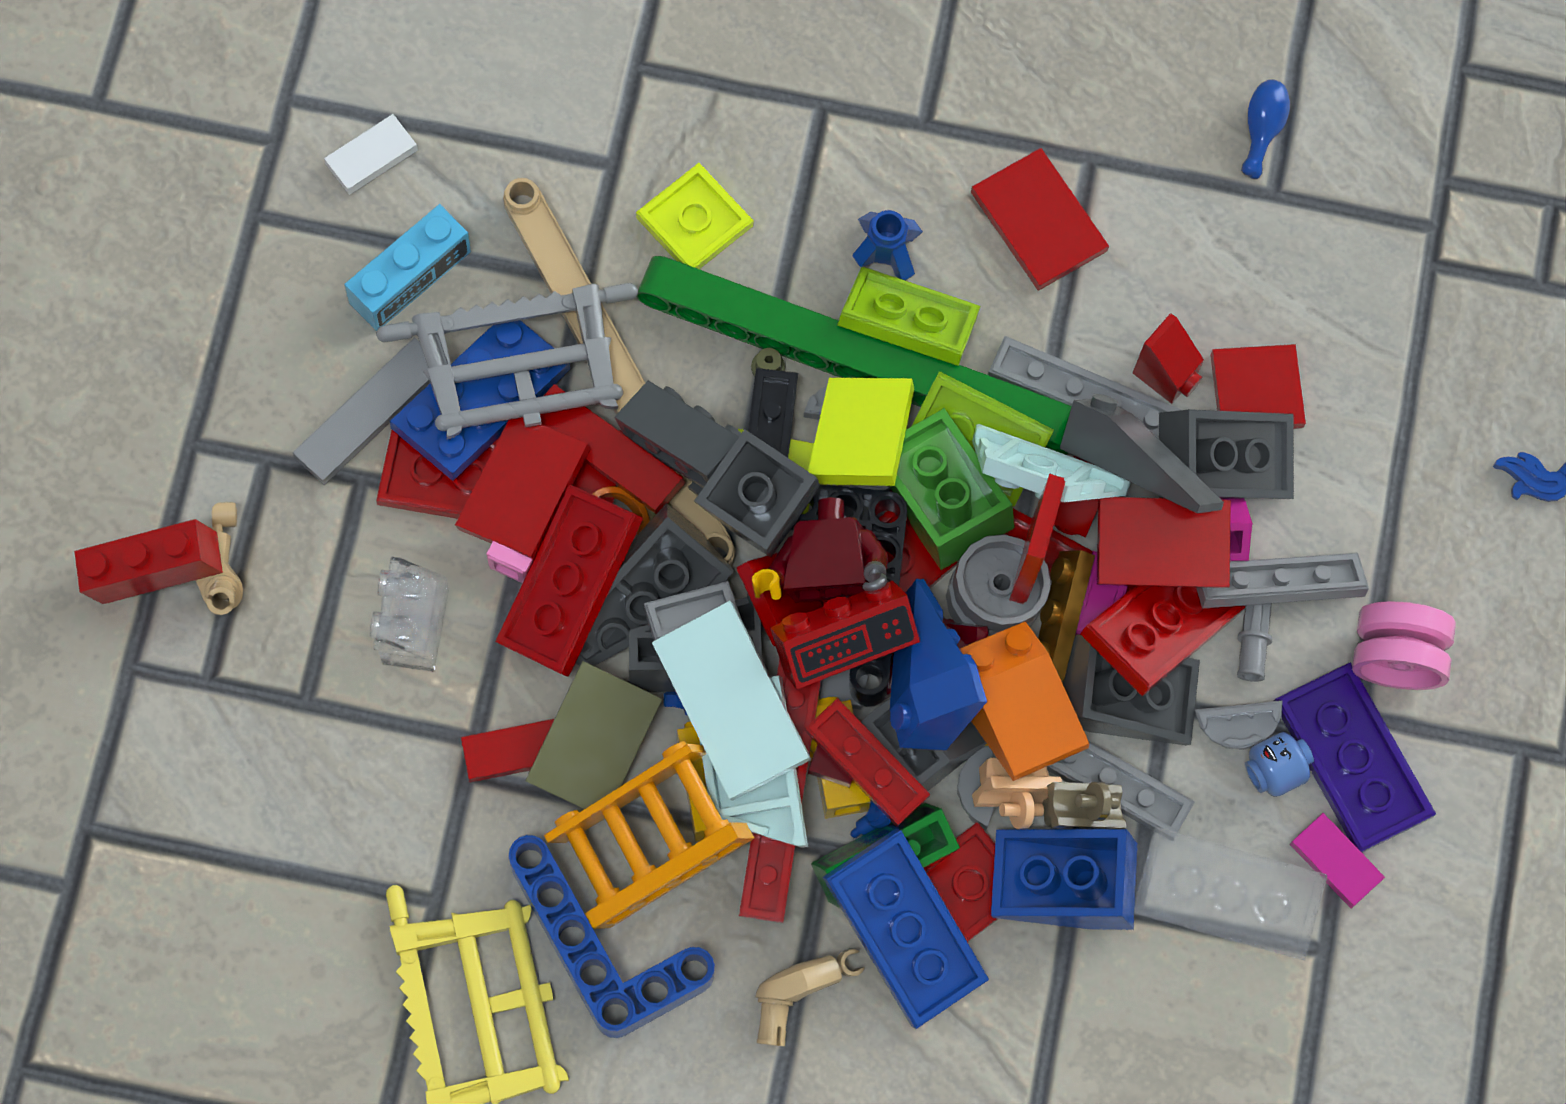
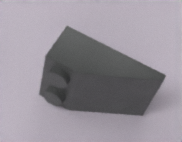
(1234, 451)
(1113, 707)

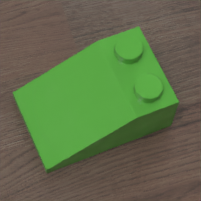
(946, 490)

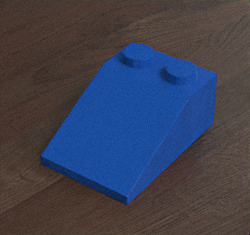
(1065, 877)

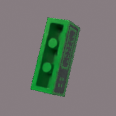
(924, 830)

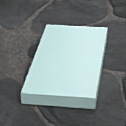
(731, 701)

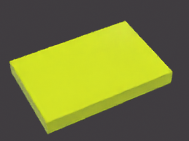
(861, 431)

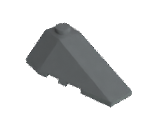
(661, 562)

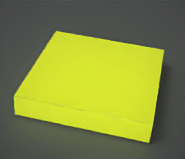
(694, 218)

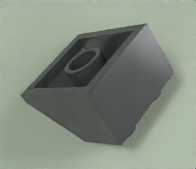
(758, 493)

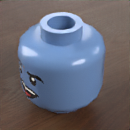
(1279, 764)

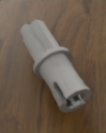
(1254, 642)

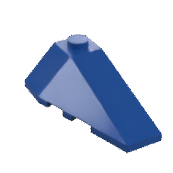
(932, 683)

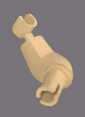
(223, 590)
(791, 986)

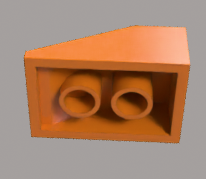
(1027, 707)

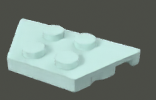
(1028, 465)
(768, 810)

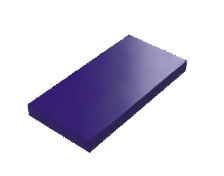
(1355, 758)

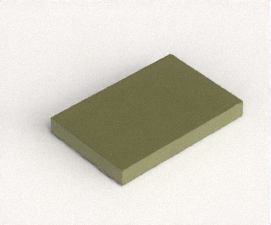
(593, 737)

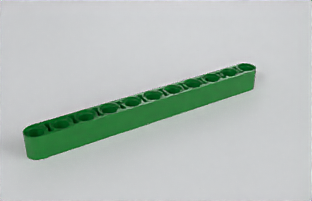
(819, 340)

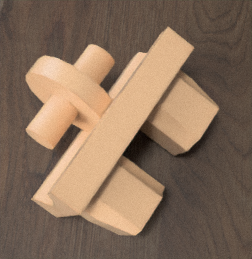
(1016, 799)

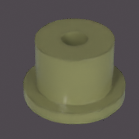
(768, 355)

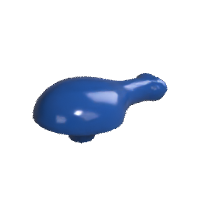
(1266, 119)

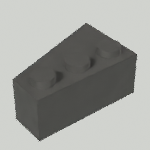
(676, 433)

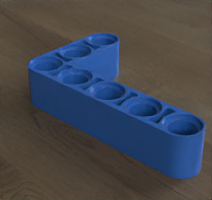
(591, 951)

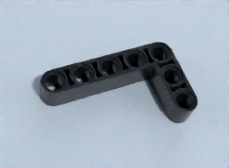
(867, 505)

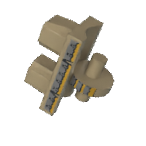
(1083, 806)

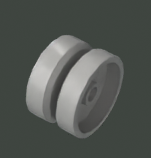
(984, 582)

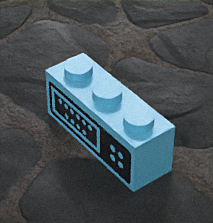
(408, 267)

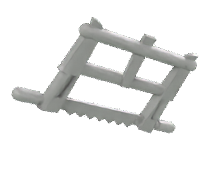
(595, 349)

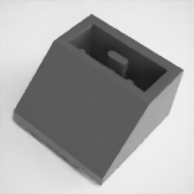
(923, 764)

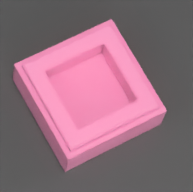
(508, 562)

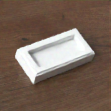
(371, 154)

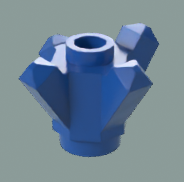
(886, 241)

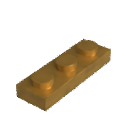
(1064, 605)

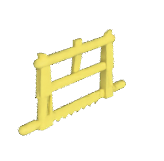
(464, 930)

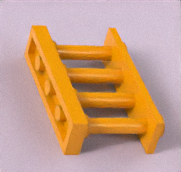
(685, 859)

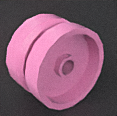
(1404, 645)

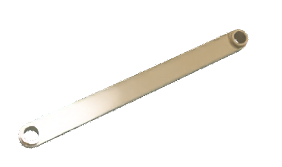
(563, 273)

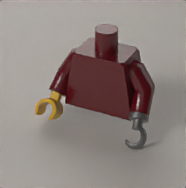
(825, 559)

